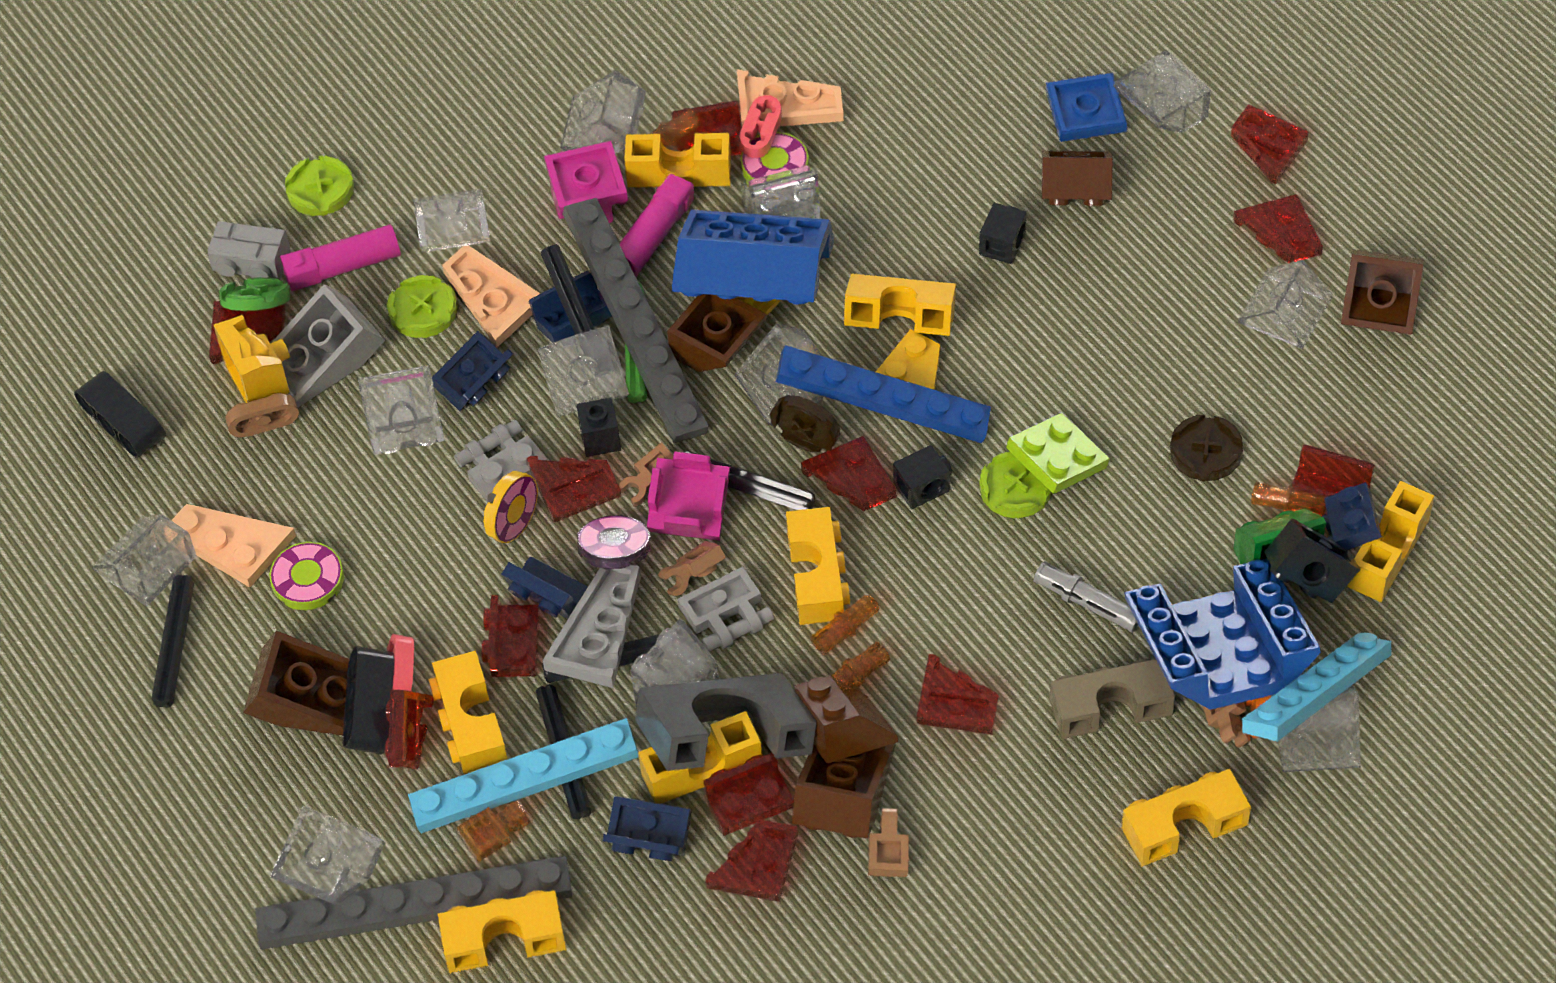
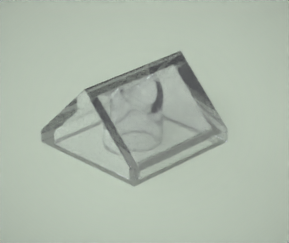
(451, 220)
(1287, 303)

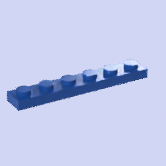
(883, 394)

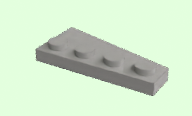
(597, 628)

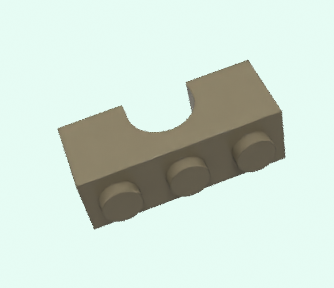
(1137, 685)

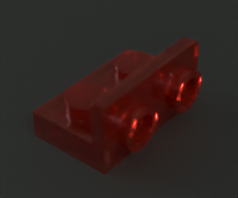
(714, 118)
(512, 639)
(747, 793)

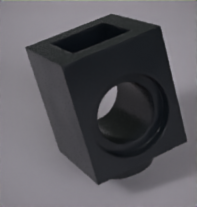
(1002, 233)
(598, 427)
(922, 476)

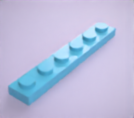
(1317, 687)
(523, 775)

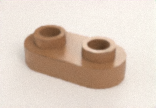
(261, 415)

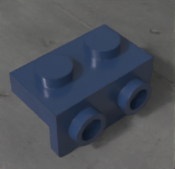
(550, 313)
(469, 370)
(1352, 517)
(545, 585)
(649, 827)

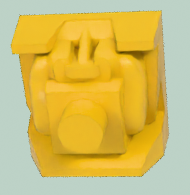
(252, 360)

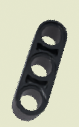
(120, 414)
(366, 699)

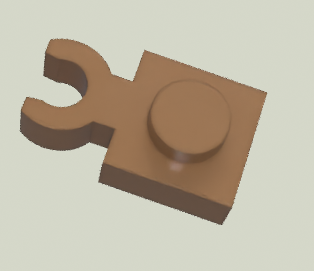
(644, 470)

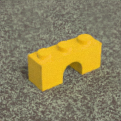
(702, 165)
(877, 297)
(1400, 528)
(813, 540)
(460, 686)
(728, 746)
(1212, 800)
(470, 930)

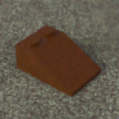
(299, 686)
(842, 793)

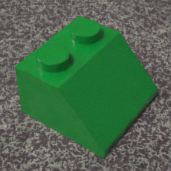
(1255, 537)

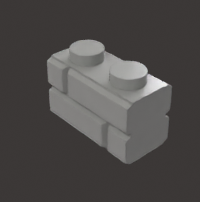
(248, 250)

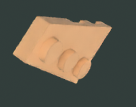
(800, 101)
(490, 293)
(234, 542)

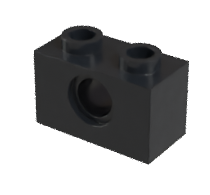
(1297, 547)

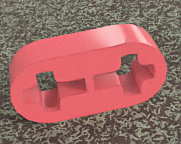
(766, 128)
(403, 661)

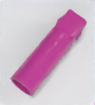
(656, 221)
(312, 265)

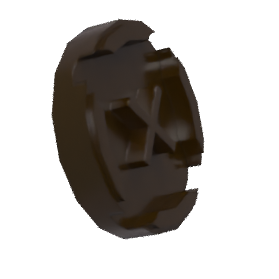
(805, 423)
(1206, 448)

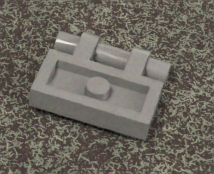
(512, 457)
(720, 600)

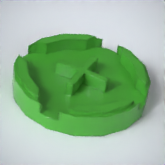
(254, 294)

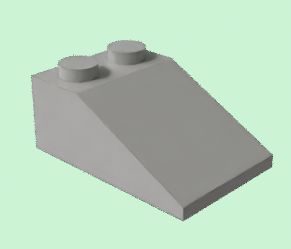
(326, 344)

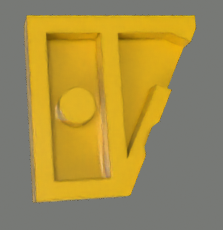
(913, 360)

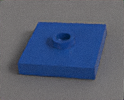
(1086, 107)

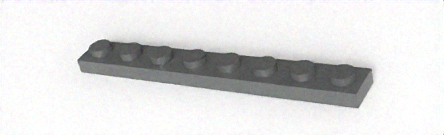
(635, 320)
(406, 902)

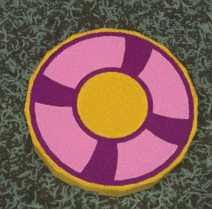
(511, 507)

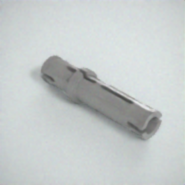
(1074, 589)

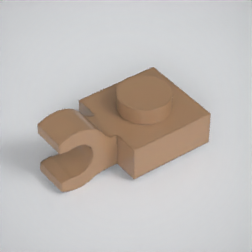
(697, 562)
(1228, 723)
(888, 850)

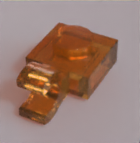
(488, 832)

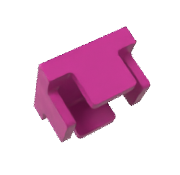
(586, 175)
(688, 496)

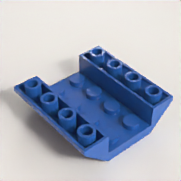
(751, 256)
(1230, 642)

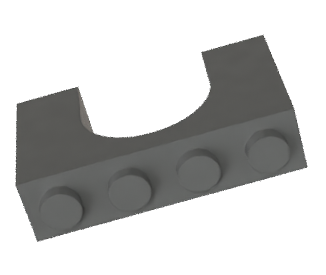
(674, 716)

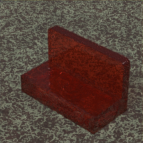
(1329, 472)

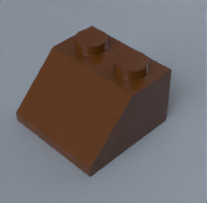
(1077, 176)
(1382, 291)
(713, 331)
(845, 719)

